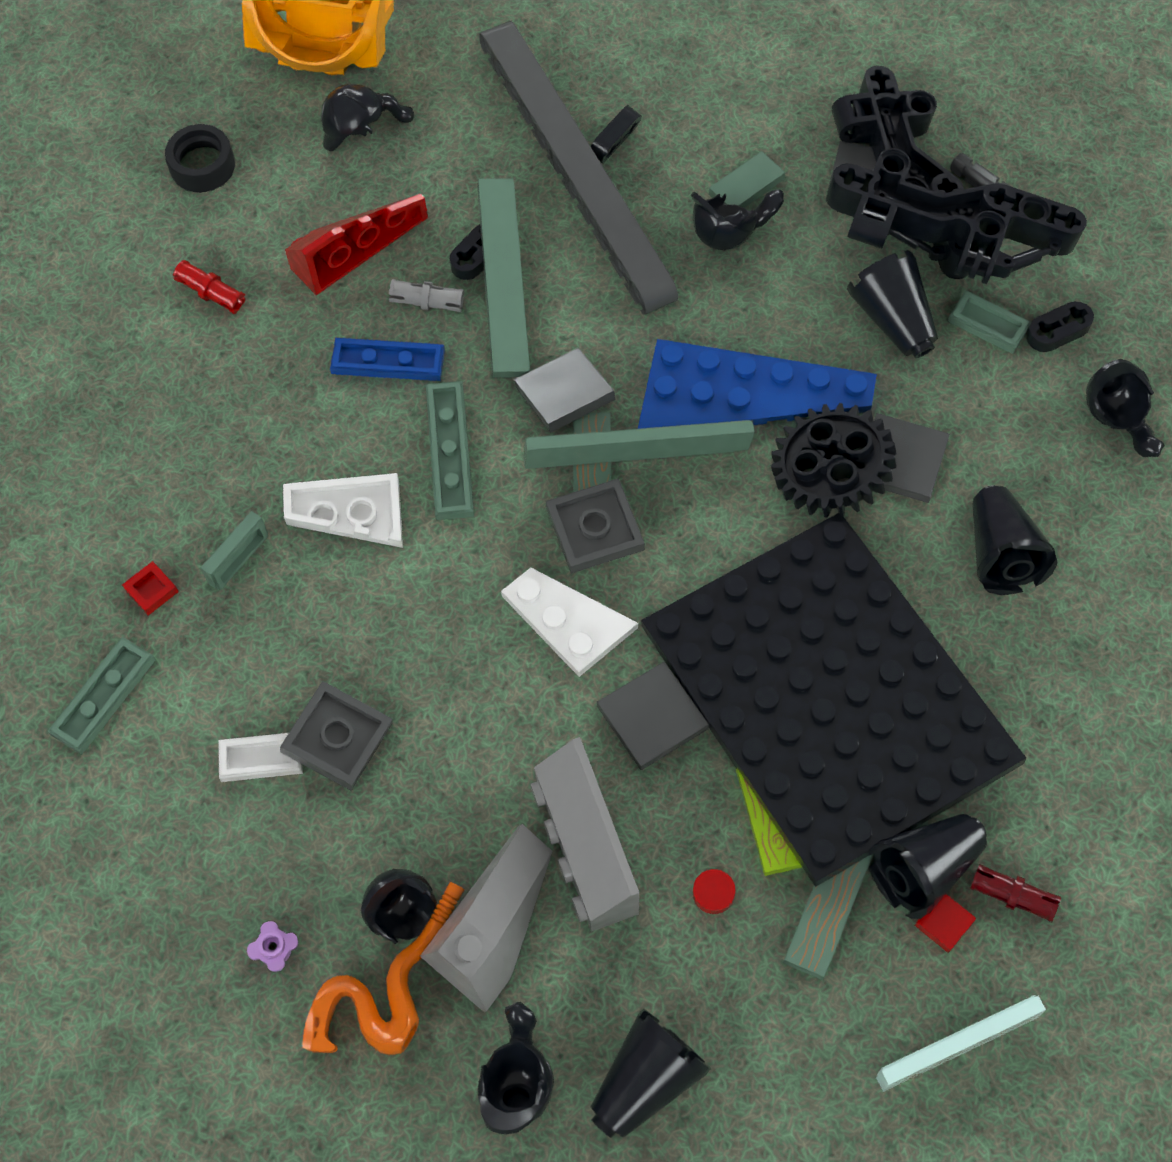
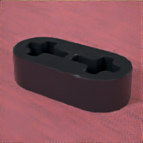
(615, 133)
(469, 247)
(1062, 332)

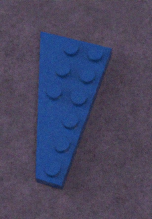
(720, 385)

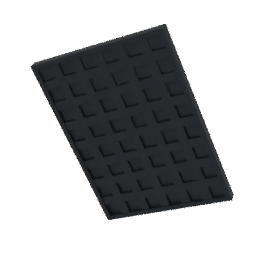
(831, 696)

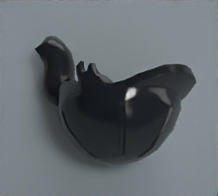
(352, 108)
(731, 225)
(1122, 399)
(398, 904)
(516, 1079)

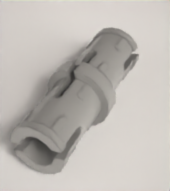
(426, 295)

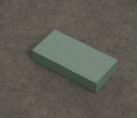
(748, 181)
(989, 322)
(235, 551)

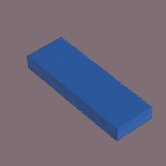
(387, 359)

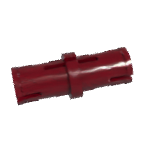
(1015, 893)

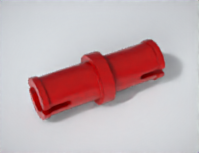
(209, 286)

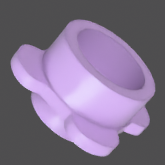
(275, 958)

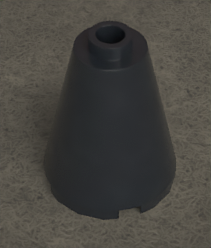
(897, 302)
(1008, 543)
(926, 862)
(645, 1076)

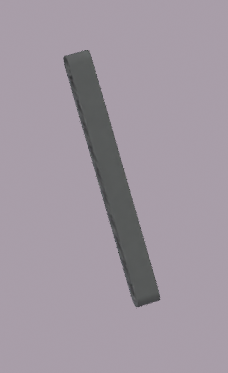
(582, 171)

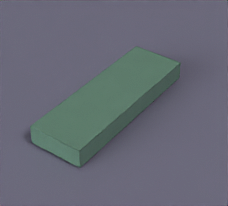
(101, 695)

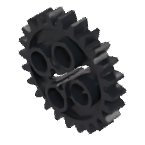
(834, 460)

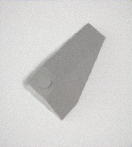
(488, 927)

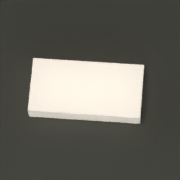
(255, 758)

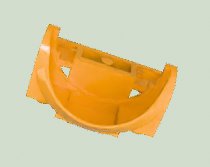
(318, 33)

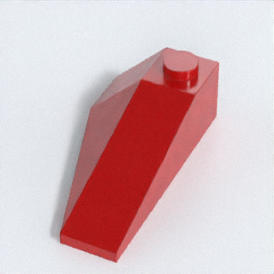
(342, 246)

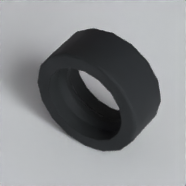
(205, 178)

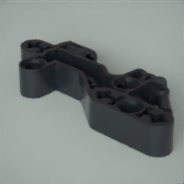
(893, 120)
(970, 217)

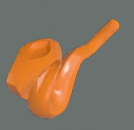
(383, 1036)

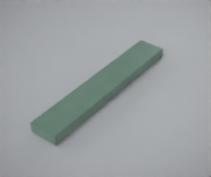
(503, 278)
(637, 444)

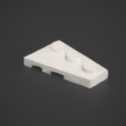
(348, 507)
(567, 620)

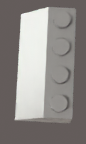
(586, 837)

